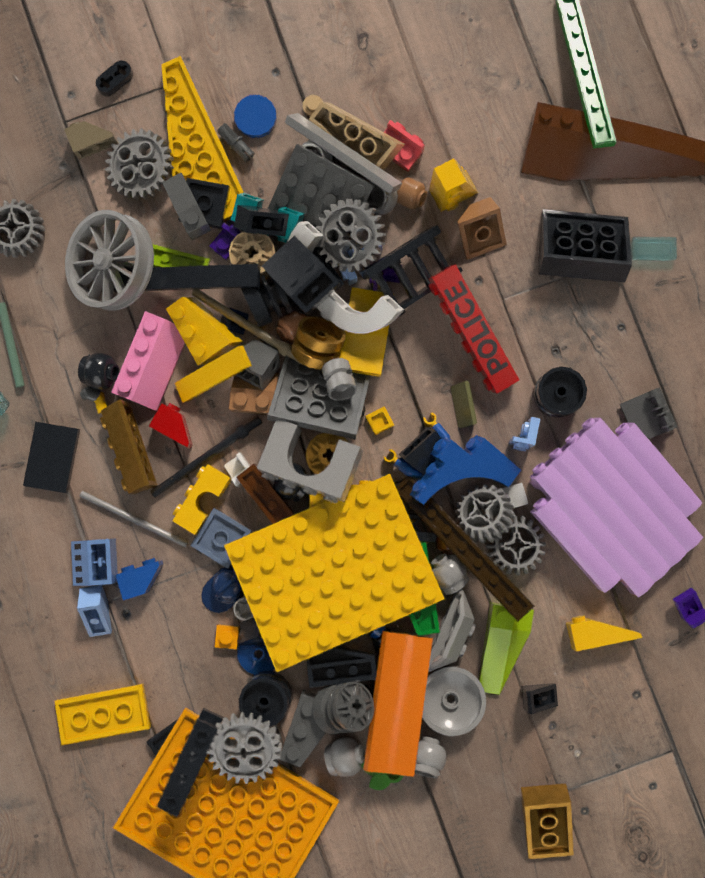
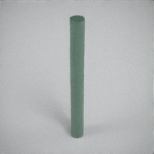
(11, 348)

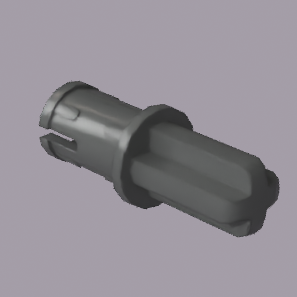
(236, 142)

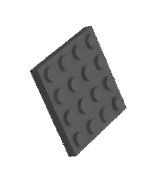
(314, 183)
(304, 401)

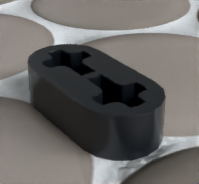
(114, 78)

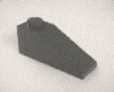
(186, 206)

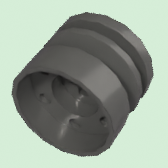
(343, 708)

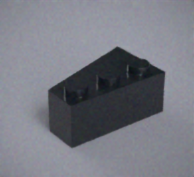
(340, 666)

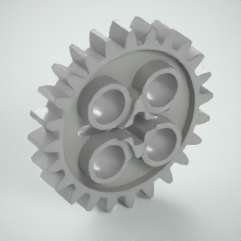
(139, 164)
(338, 250)
(245, 748)

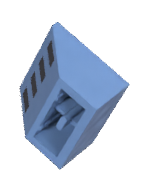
(94, 562)

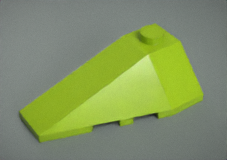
(502, 646)

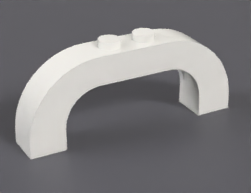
(336, 309)

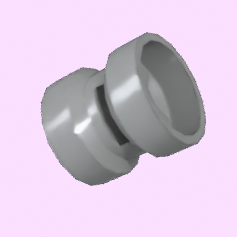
(242, 609)

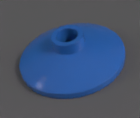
(250, 662)

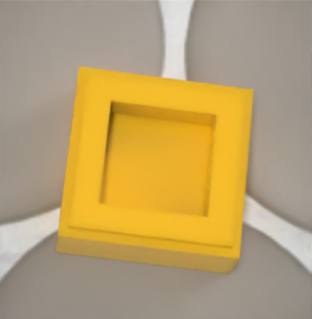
(379, 421)

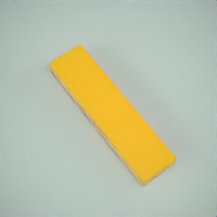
(213, 374)

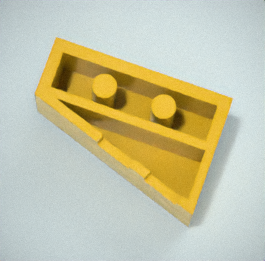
(451, 185)
(201, 330)

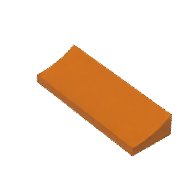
(398, 704)

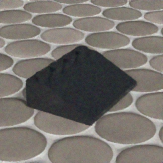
(584, 246)

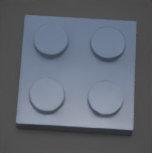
(216, 533)

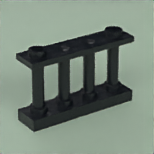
(393, 261)
(189, 762)

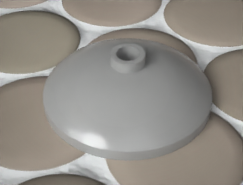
(459, 715)

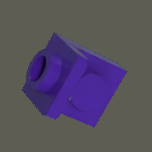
(223, 241)

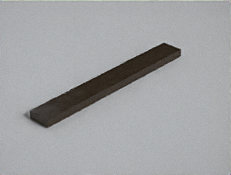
(467, 552)

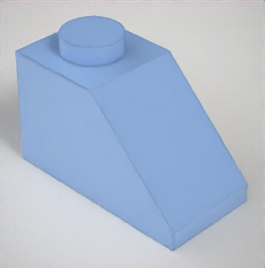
(94, 610)

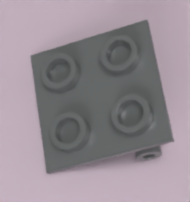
(649, 413)

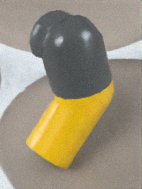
(95, 396)

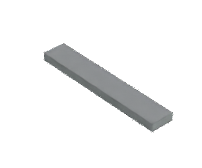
(343, 153)

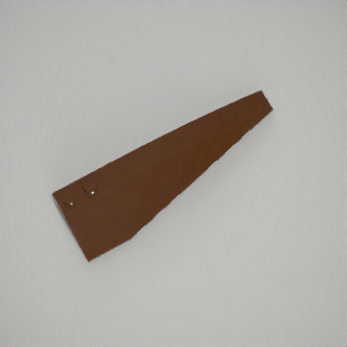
(563, 150)

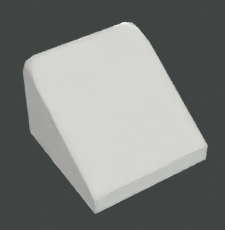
(517, 494)

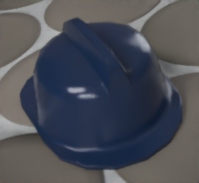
(222, 590)

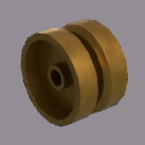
(317, 342)

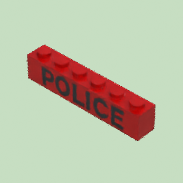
(473, 329)

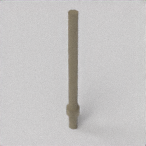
(282, 347)

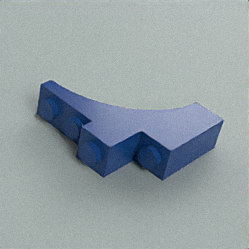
(455, 463)

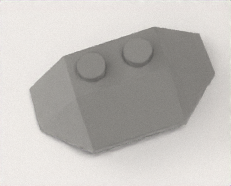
(454, 630)

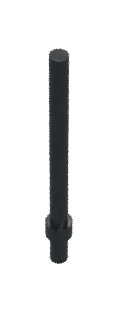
(241, 432)

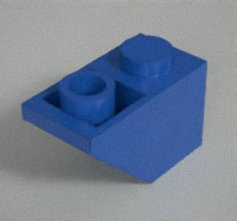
(138, 580)

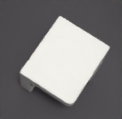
(236, 467)

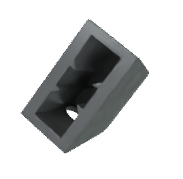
(264, 364)

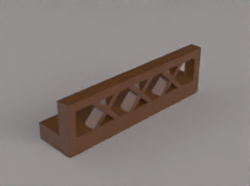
(264, 494)

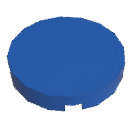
(255, 116)

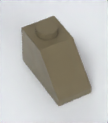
(88, 139)

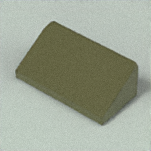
(463, 405)

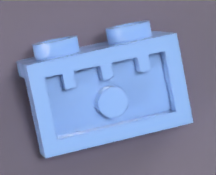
(529, 433)

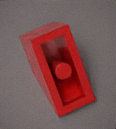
(172, 424)

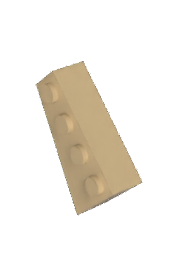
(357, 134)

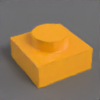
(226, 636)

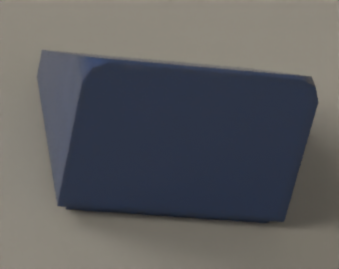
(232, 326)

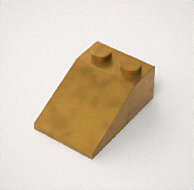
(547, 821)

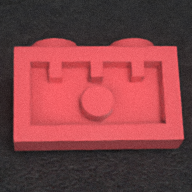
(411, 150)

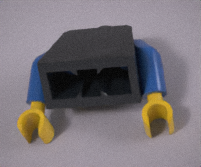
(417, 454)

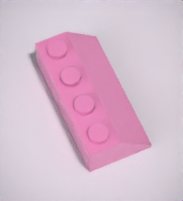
(149, 362)

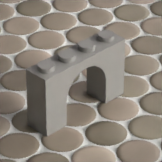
(332, 482)

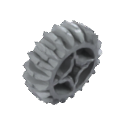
(12, 214)
(496, 502)
(514, 534)

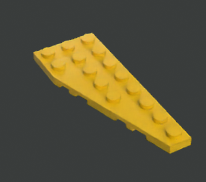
(192, 136)

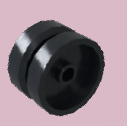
(571, 386)
(271, 687)

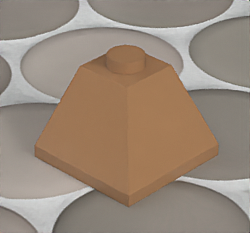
(481, 228)

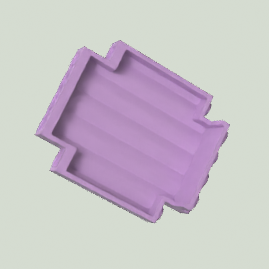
(616, 506)

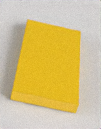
(365, 350)
(102, 714)

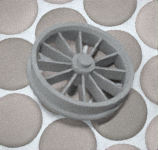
(109, 260)

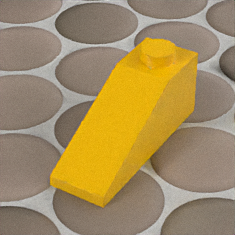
(589, 633)

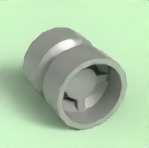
(339, 379)

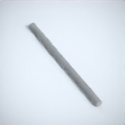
(134, 519)

